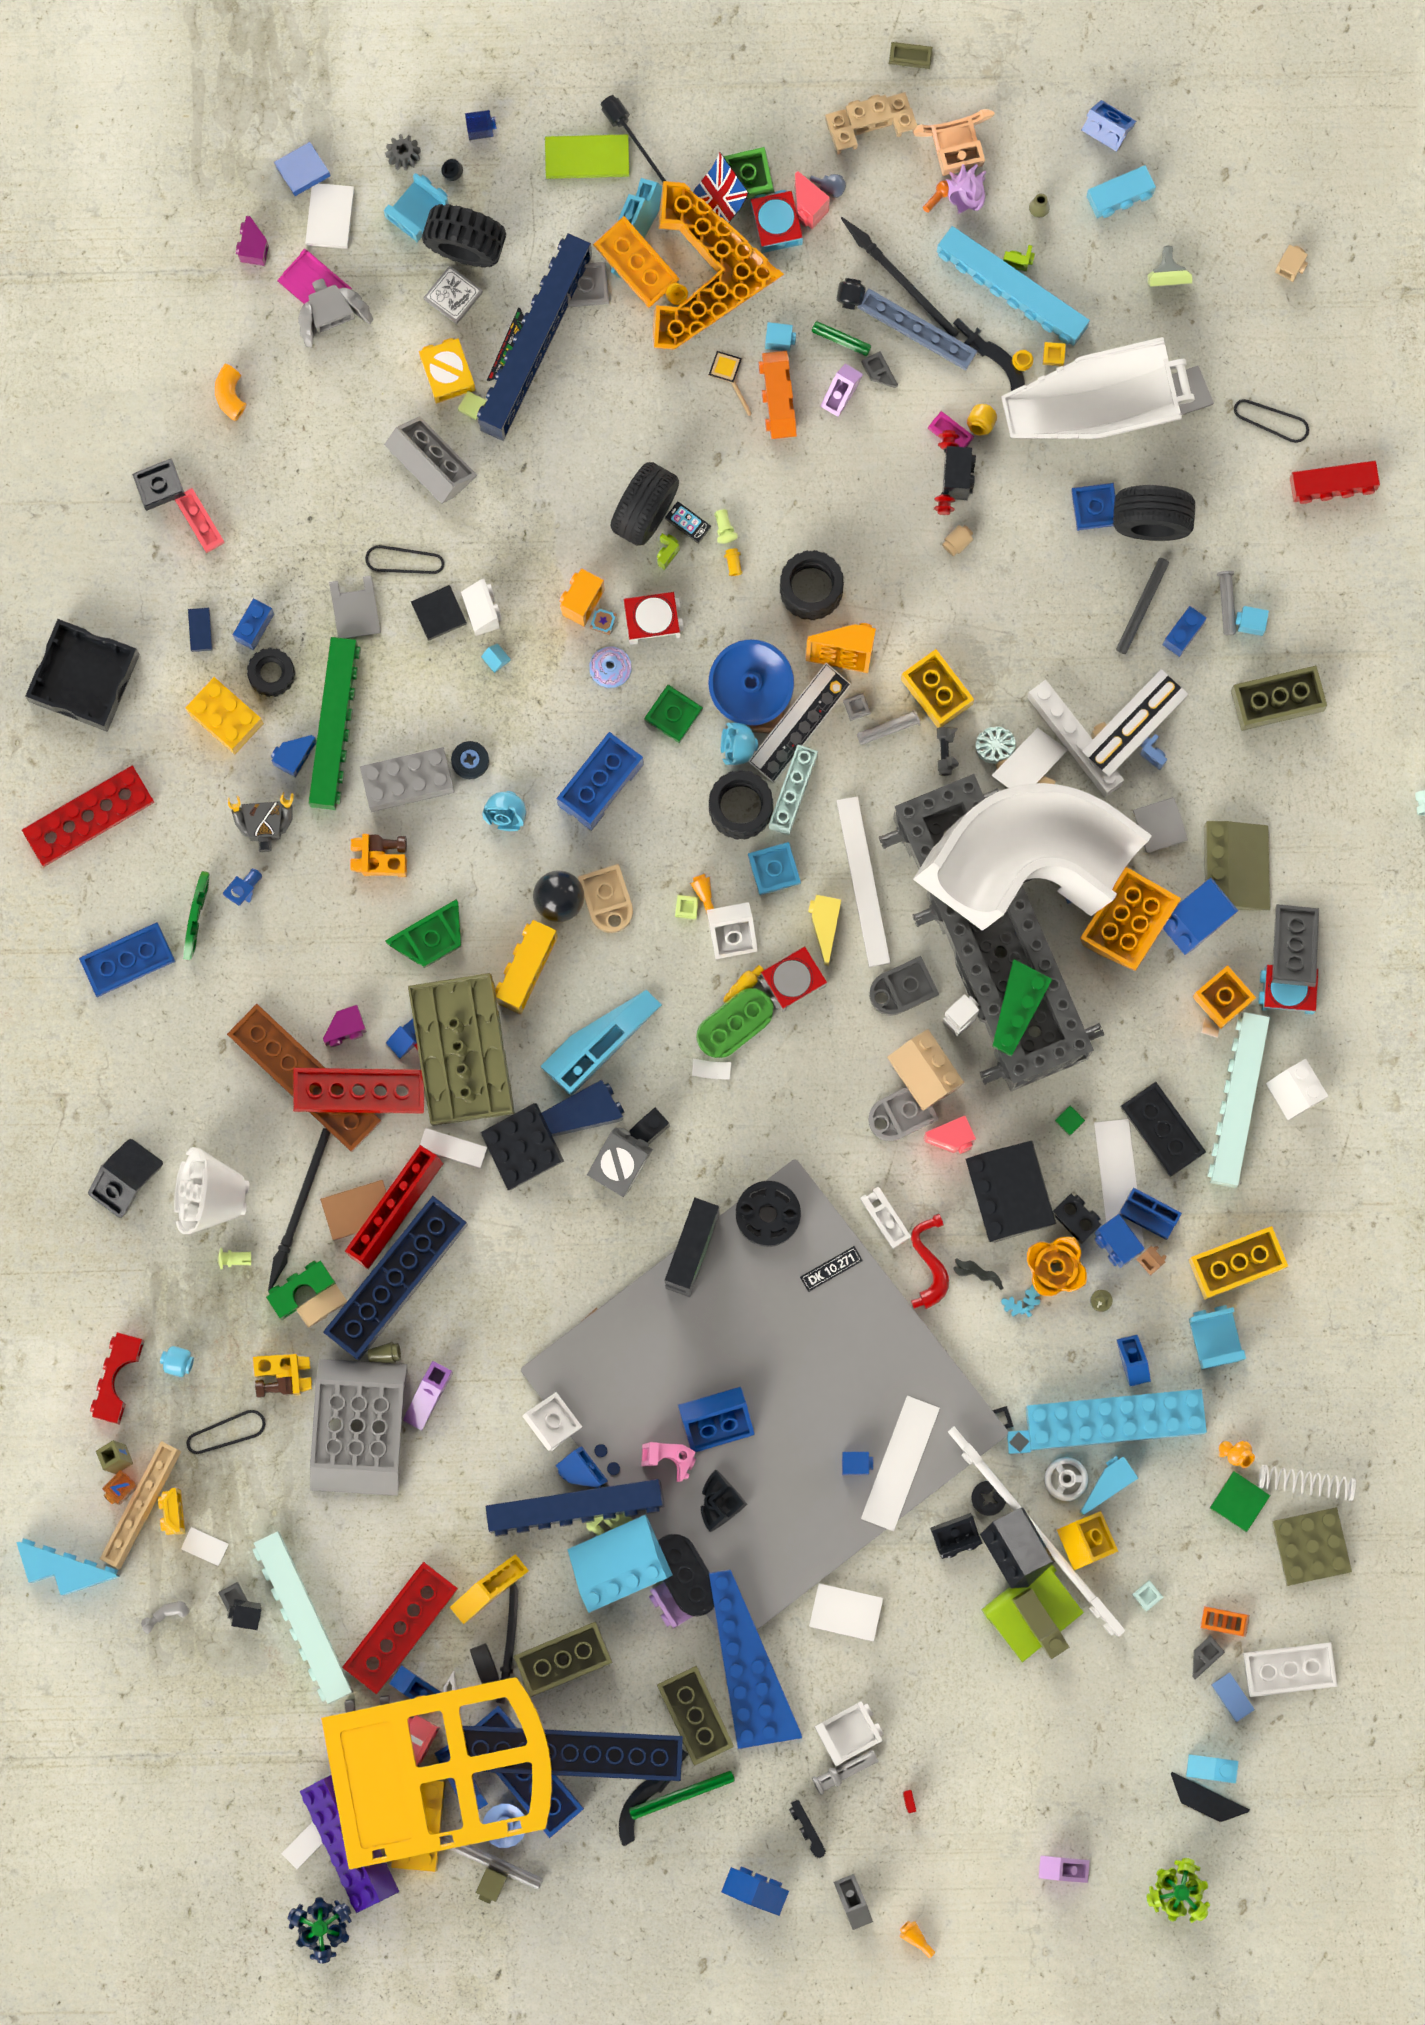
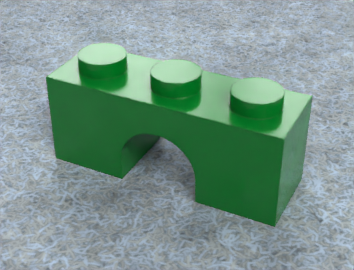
(283, 1297)

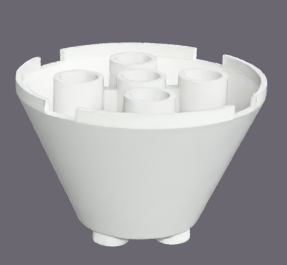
(207, 1192)

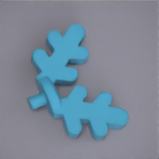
(1031, 1302)

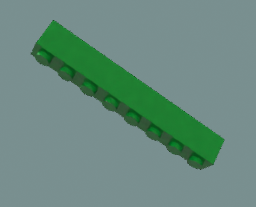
(333, 723)

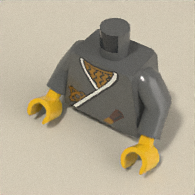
(263, 820)

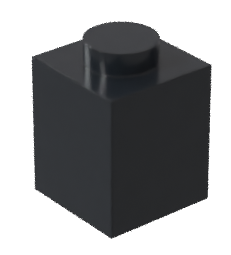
(244, 1614)

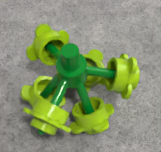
(1193, 1887)

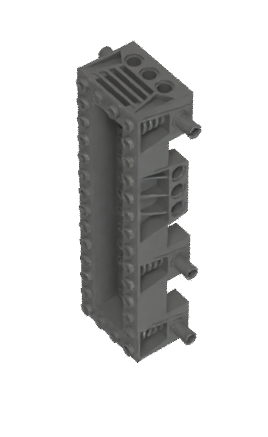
(985, 976)

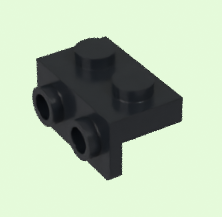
(956, 1536)

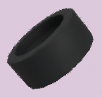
(484, 1664)

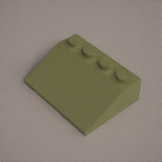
(1239, 862)

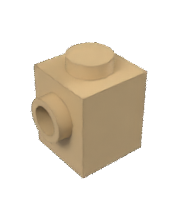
(1292, 263)

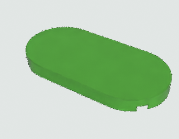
(735, 1023)

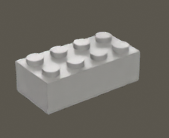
(407, 779)

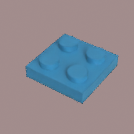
(774, 868)

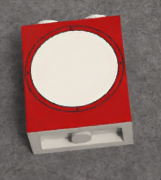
(652, 616)

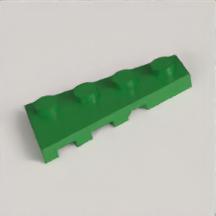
(1020, 1002)

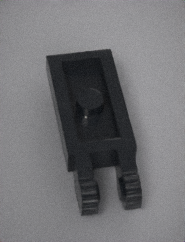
(807, 1830)

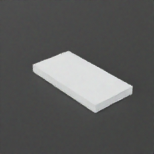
(1290, 1669)

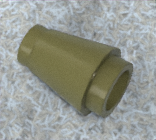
(1039, 206)
(385, 1353)

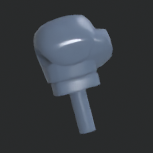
(831, 184)

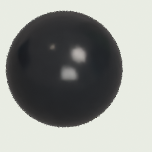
(558, 896)

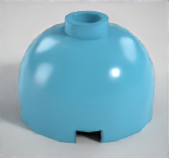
(738, 744)
(505, 810)

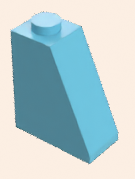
(1212, 1768)

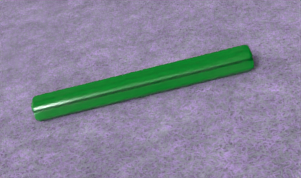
(682, 1795)

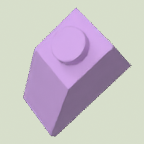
(841, 389)
(1064, 1869)

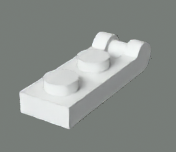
(886, 1218)

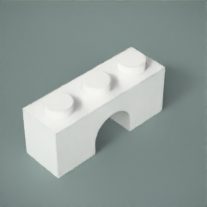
(961, 1015)

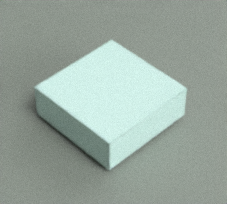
(1147, 1595)

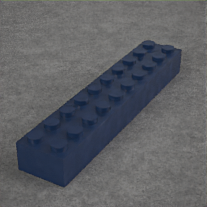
(534, 337)
(587, 1752)

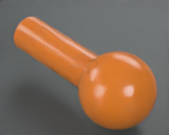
(941, 191)

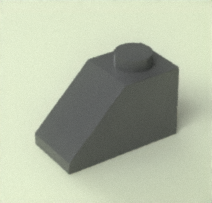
(853, 1902)

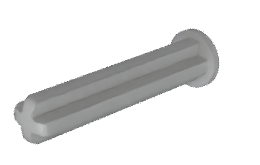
(1227, 602)
(888, 728)

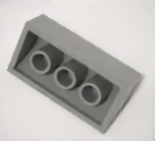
(430, 459)

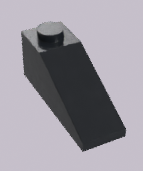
(650, 1126)

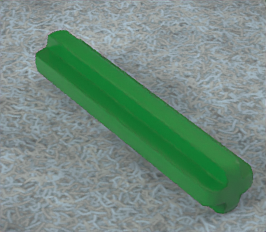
(841, 338)

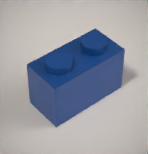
(253, 624)
(1184, 631)

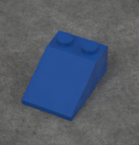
(1199, 916)

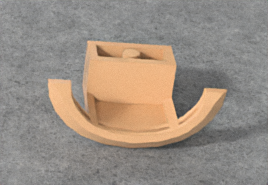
(956, 142)

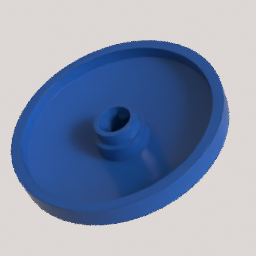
(751, 682)

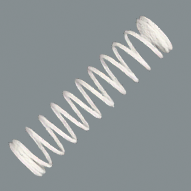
(1349, 1492)

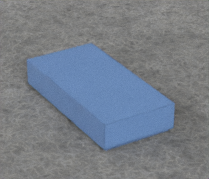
(1232, 1697)

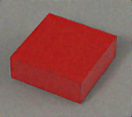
(909, 1801)

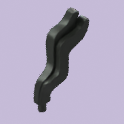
(970, 1267)

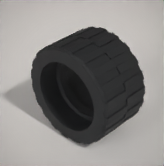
(816, 560)
(740, 779)

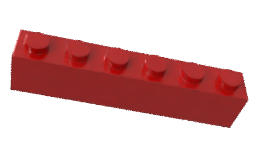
(394, 1207)

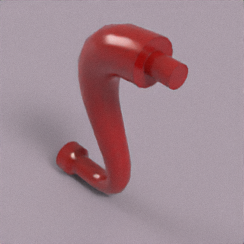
(940, 1283)

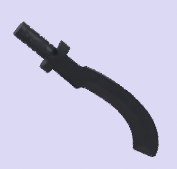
(992, 351)
(639, 1796)

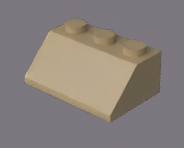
(925, 1070)

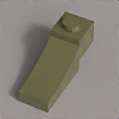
(1040, 1623)

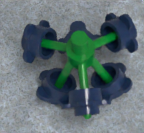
(309, 1936)

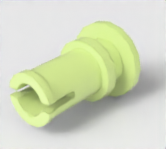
(724, 530)
(233, 1258)

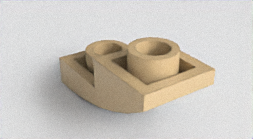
(321, 1305)

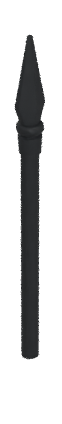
(864, 241)
(281, 1257)

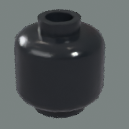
(850, 293)

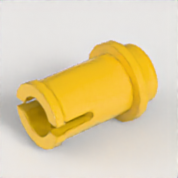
(733, 561)

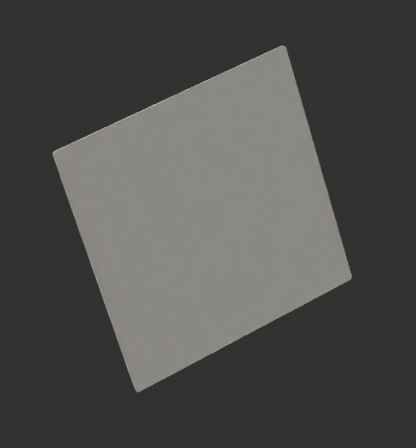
(817, 1379)

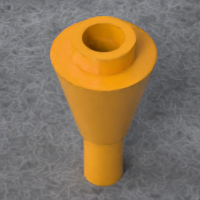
(702, 887)
(911, 1933)

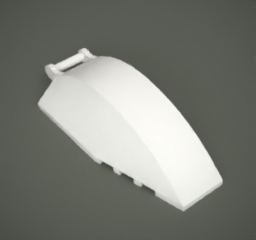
(1100, 395)

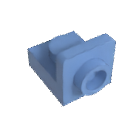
(1154, 756)

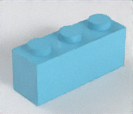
(1121, 192)

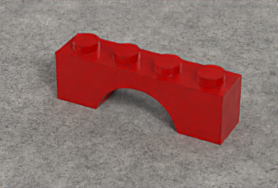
(124, 1351)

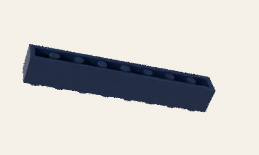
(575, 1506)

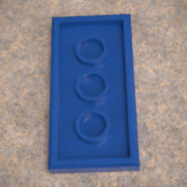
(127, 959)

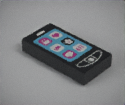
(688, 522)

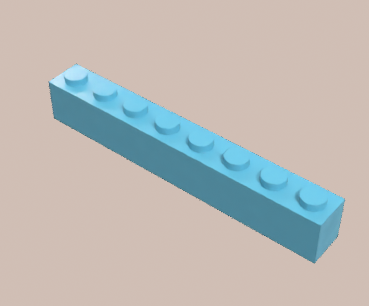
(1012, 286)

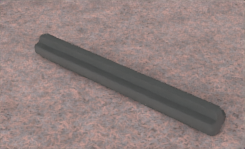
(1142, 605)

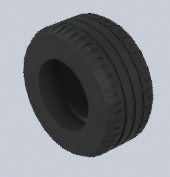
(644, 503)
(1154, 513)

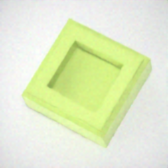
(471, 404)
(687, 907)

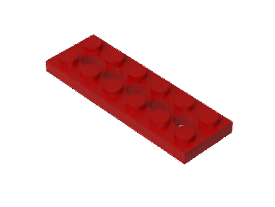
(88, 801)
(349, 1102)
(384, 1628)

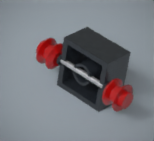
(957, 472)

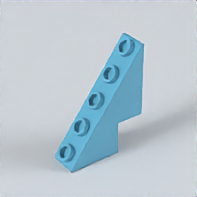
(68, 1572)

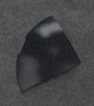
(720, 1501)

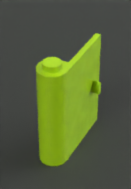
(1012, 1626)

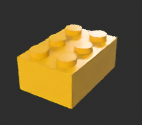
(937, 689)
(224, 715)

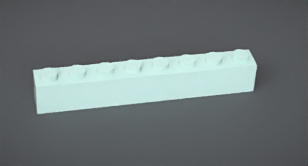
(1239, 1100)
(303, 1618)

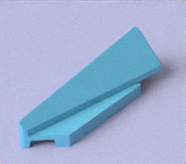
(642, 208)

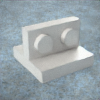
(552, 1421)

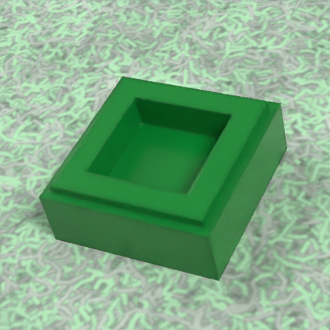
(1070, 1120)

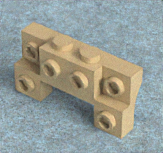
(868, 116)

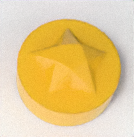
(676, 293)

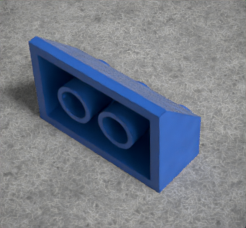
(716, 1419)

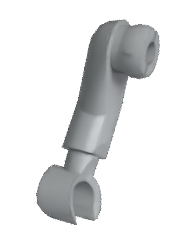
(166, 1610)

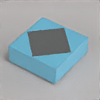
(1018, 1442)

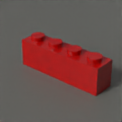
(1334, 481)

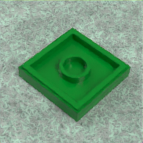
(673, 713)
(1239, 1501)

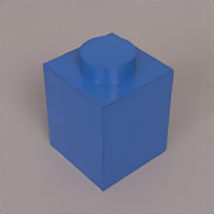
(856, 1463)

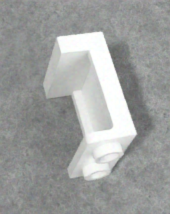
(849, 1733)

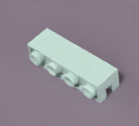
(793, 790)

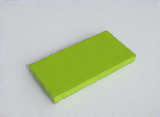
(586, 156)

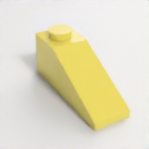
(824, 920)

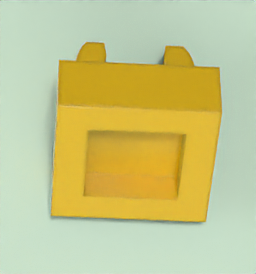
(1054, 354)

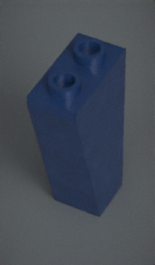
(584, 1110)

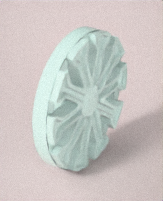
(995, 745)

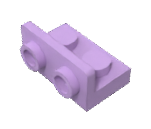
(672, 1613)

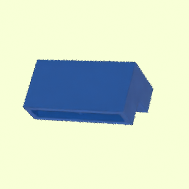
(1150, 1213)

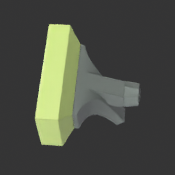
(1169, 271)

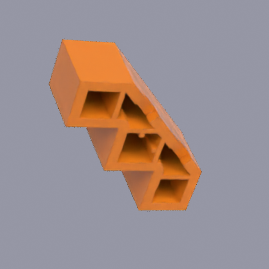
(778, 394)

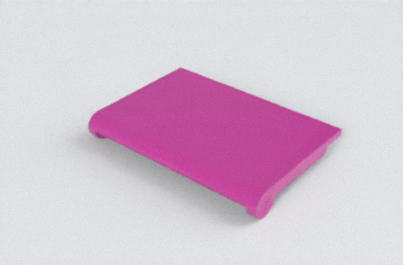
(303, 272)

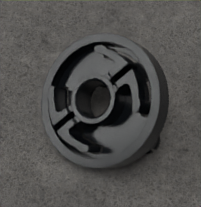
(787, 1212)

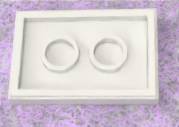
(329, 216)
(846, 1612)

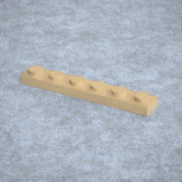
(140, 1505)

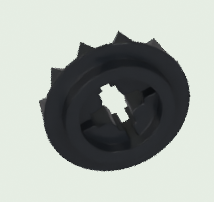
(978, 1499)

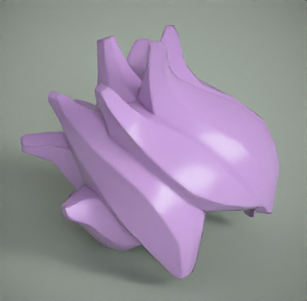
(967, 189)

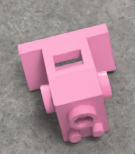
(654, 1452)

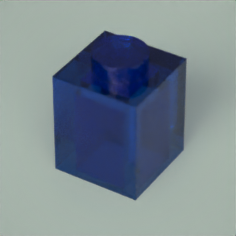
(480, 124)

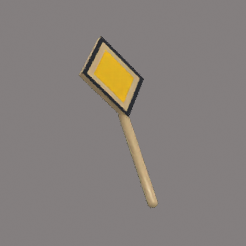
(726, 368)

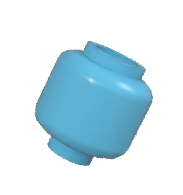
(177, 1361)

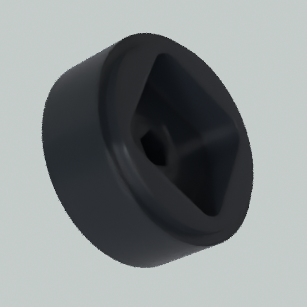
(452, 169)

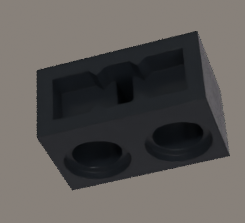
(1072, 1222)

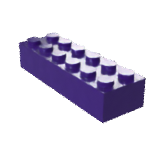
(363, 1884)

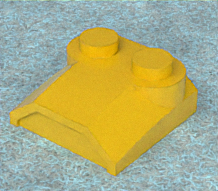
(172, 1512)

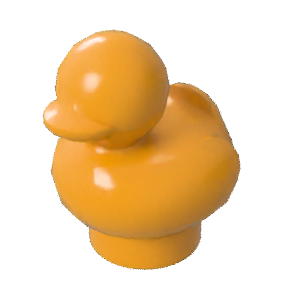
(1237, 1455)

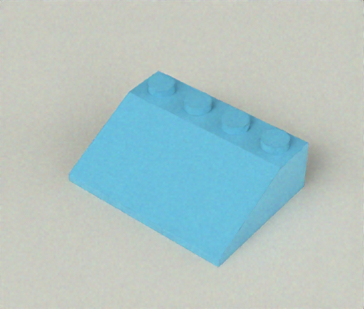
(618, 1563)

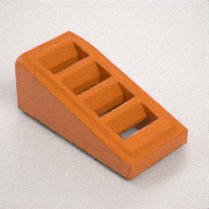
(1243, 1626)

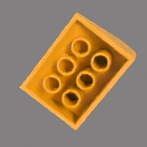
(843, 647)
(1130, 922)

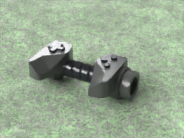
(946, 764)

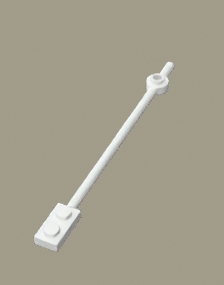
(1097, 1607)

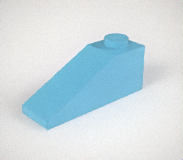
(1112, 1480)

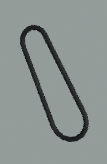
(1274, 410)
(404, 550)
(228, 1443)

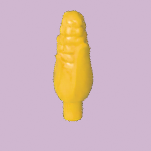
(746, 980)

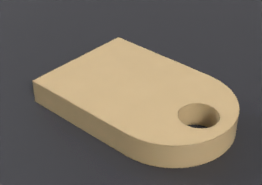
(607, 897)

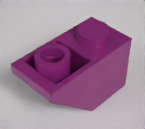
(253, 244)
(344, 1025)

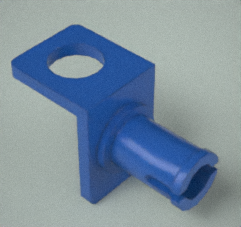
(243, 888)

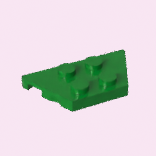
(430, 937)

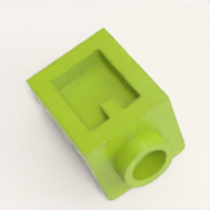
(1018, 260)
(667, 554)

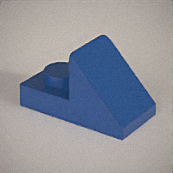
(403, 1039)

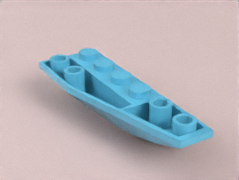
(594, 1044)

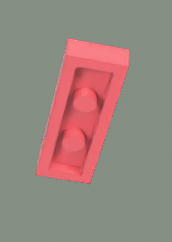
(199, 521)

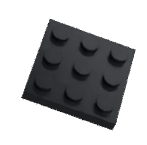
(522, 1146)

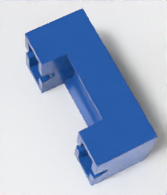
(600, 780)

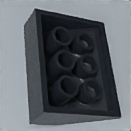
(1010, 1191)

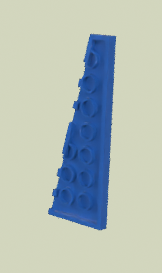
(755, 1695)

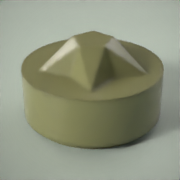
(1101, 1300)

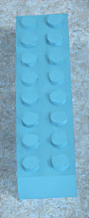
(1116, 1419)

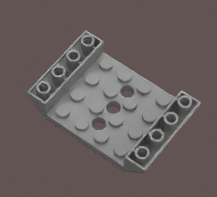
(363, 1459)

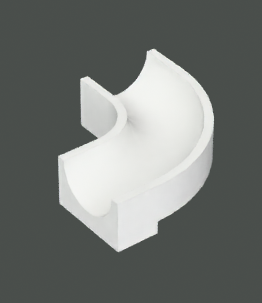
(1029, 835)

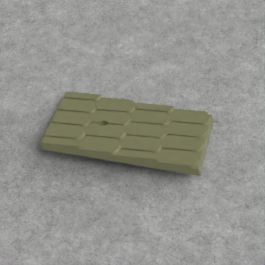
(457, 1032)

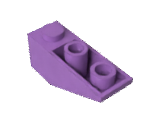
(427, 1395)

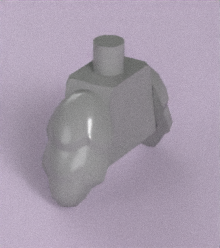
(330, 308)

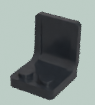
(123, 1177)

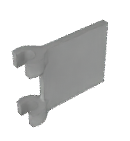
(1197, 387)
(355, 610)

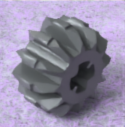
(406, 158)

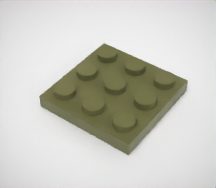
(1311, 1546)

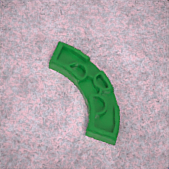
(196, 907)

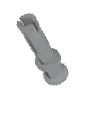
(835, 1776)

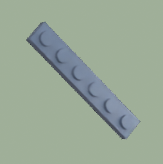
(917, 329)

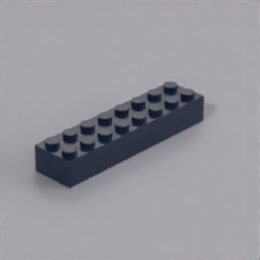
(395, 1278)

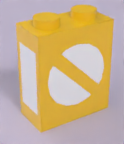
(446, 370)

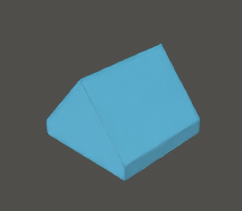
(495, 657)

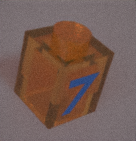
(119, 1488)

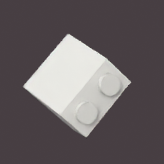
(732, 930)
(1296, 1089)

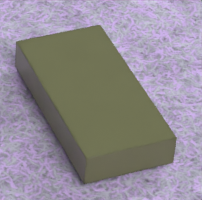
(910, 55)

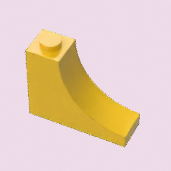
(488, 1588)

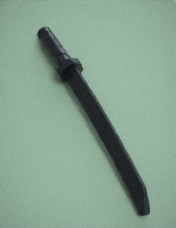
(510, 1638)

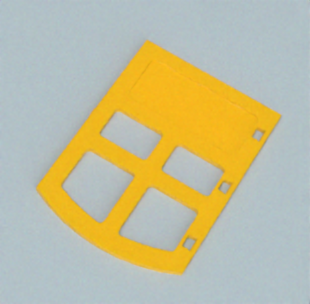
(381, 1784)

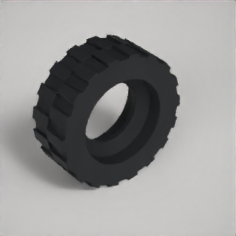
(270, 688)

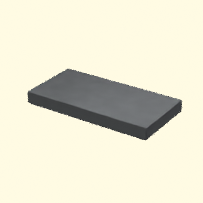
(1295, 945)

